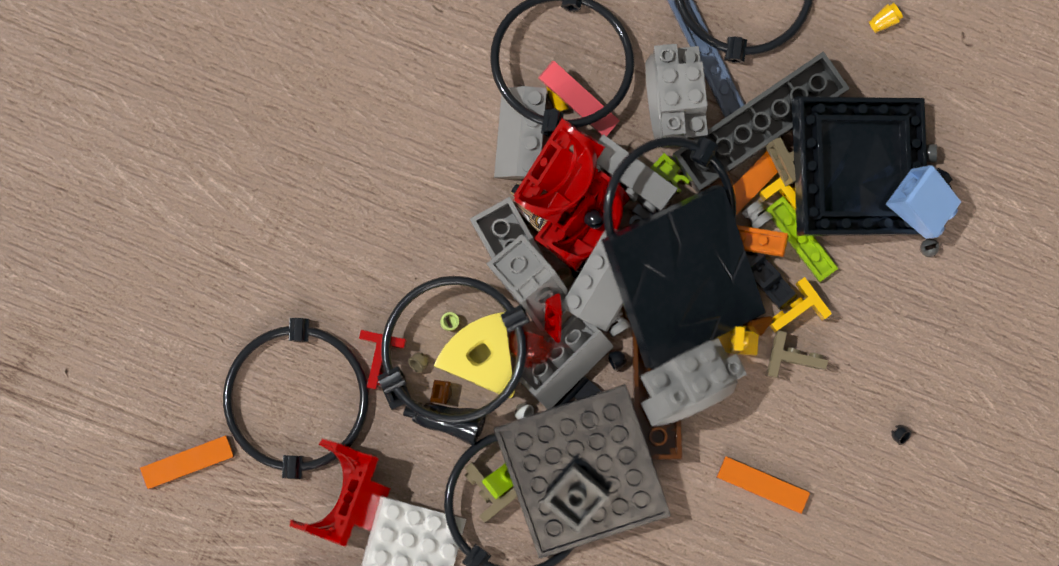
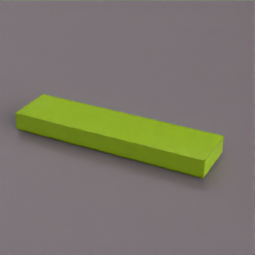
(805, 246)

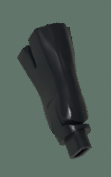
(466, 432)

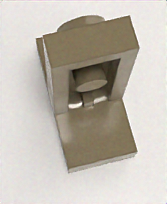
(782, 160)
(791, 356)
(474, 476)

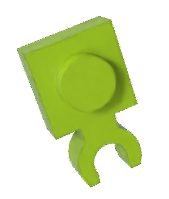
(668, 170)

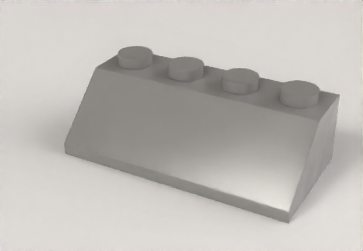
(518, 137)
(595, 291)
(576, 354)

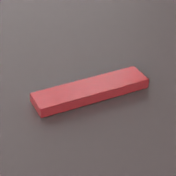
(576, 97)

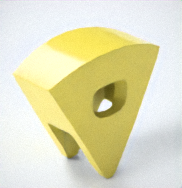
(479, 354)

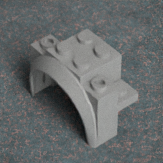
(676, 92)
(691, 383)

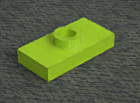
(498, 481)

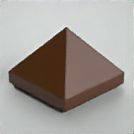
(759, 325)
(441, 392)

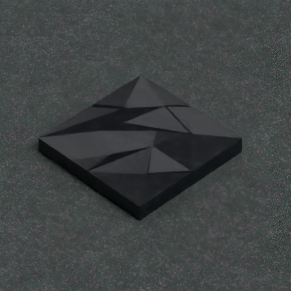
(852, 161)
(683, 276)

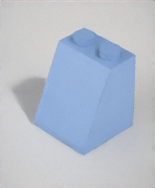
(925, 201)

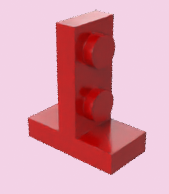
(376, 368)

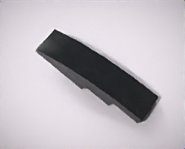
(770, 280)

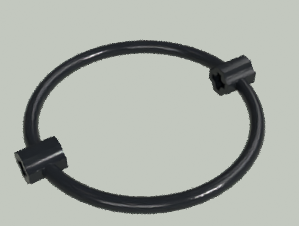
(735, 47)
(553, 116)
(702, 153)
(298, 331)
(394, 378)
(476, 555)

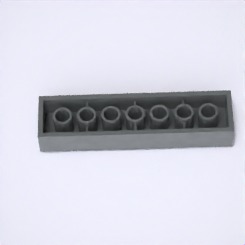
(761, 120)

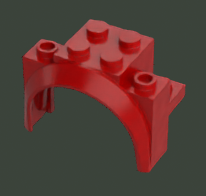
(356, 501)

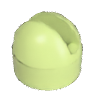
(453, 319)

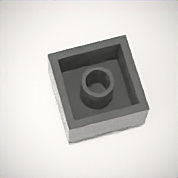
(576, 497)

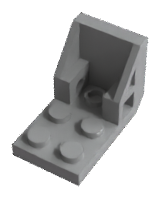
(528, 278)

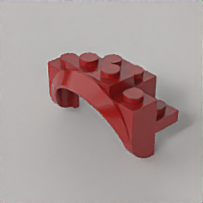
(560, 172)
(581, 237)

